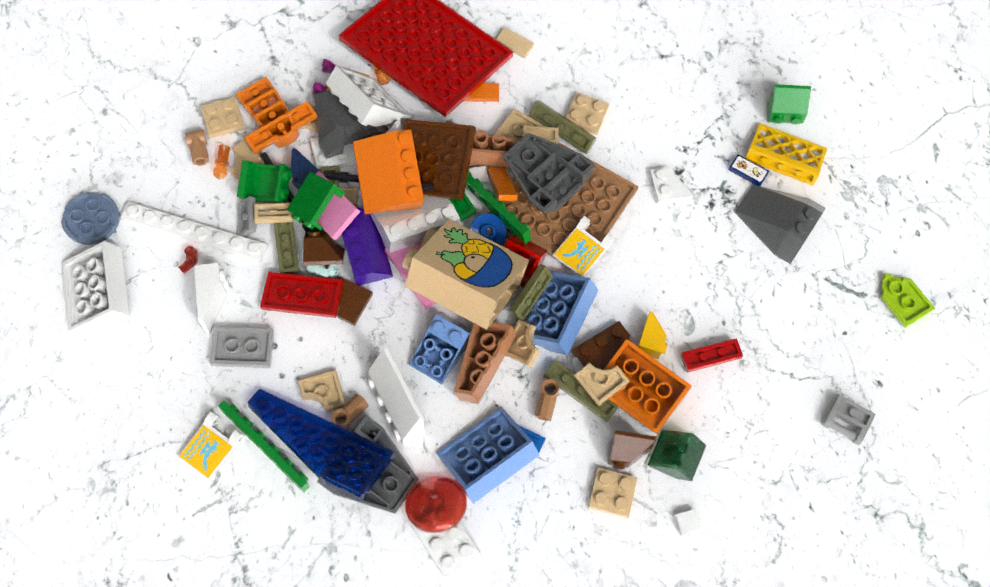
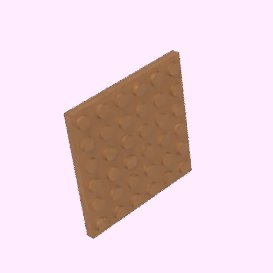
(600, 200)

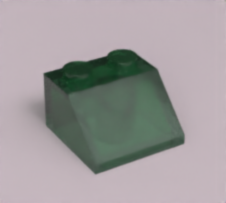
(677, 454)

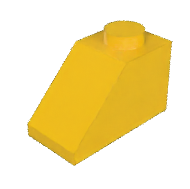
(653, 337)

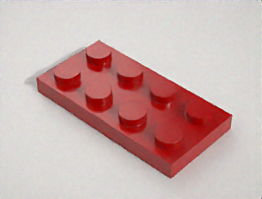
(302, 294)

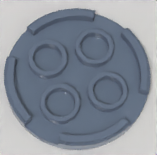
(90, 218)

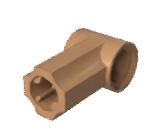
(197, 144)
(546, 401)
(350, 411)

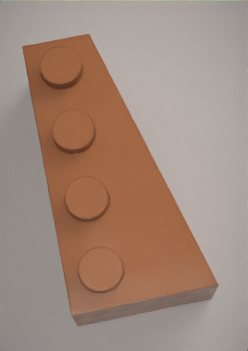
(489, 149)
(482, 359)

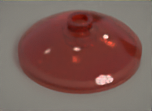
(436, 513)

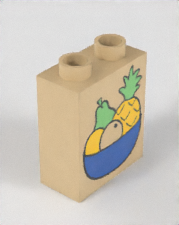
(464, 272)

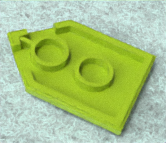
(904, 299)

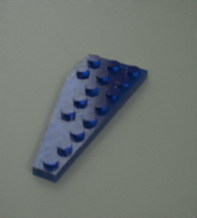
(330, 451)

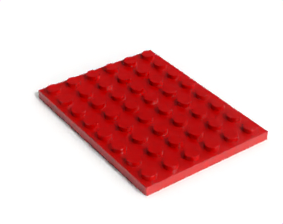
(427, 50)

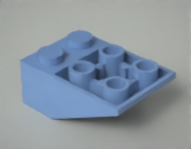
(440, 347)

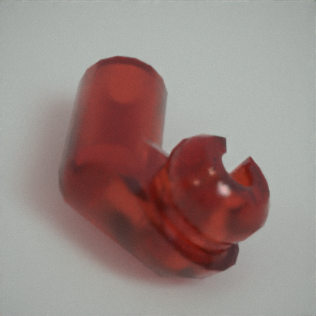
(191, 259)

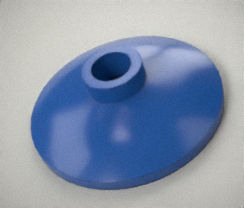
(485, 221)

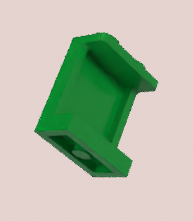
(264, 182)
(312, 200)

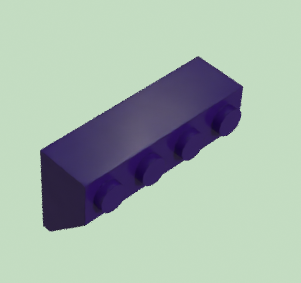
(366, 250)

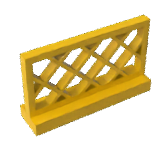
(783, 163)

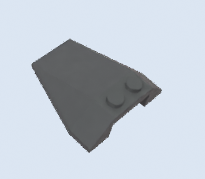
(338, 126)
(547, 171)
(779, 219)
(396, 480)

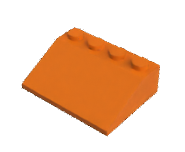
(388, 172)
(652, 389)

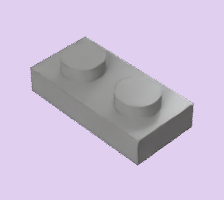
(246, 217)

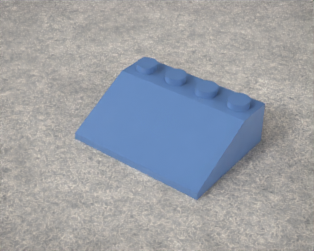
(561, 311)
(488, 454)

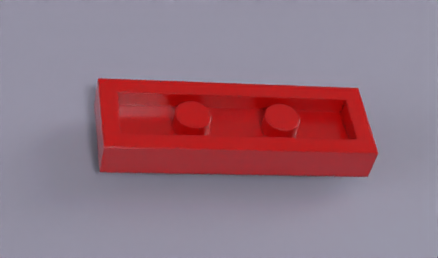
(711, 355)

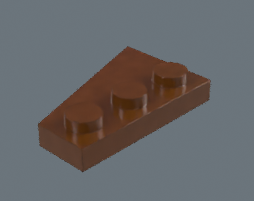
(602, 346)

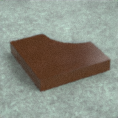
(353, 301)

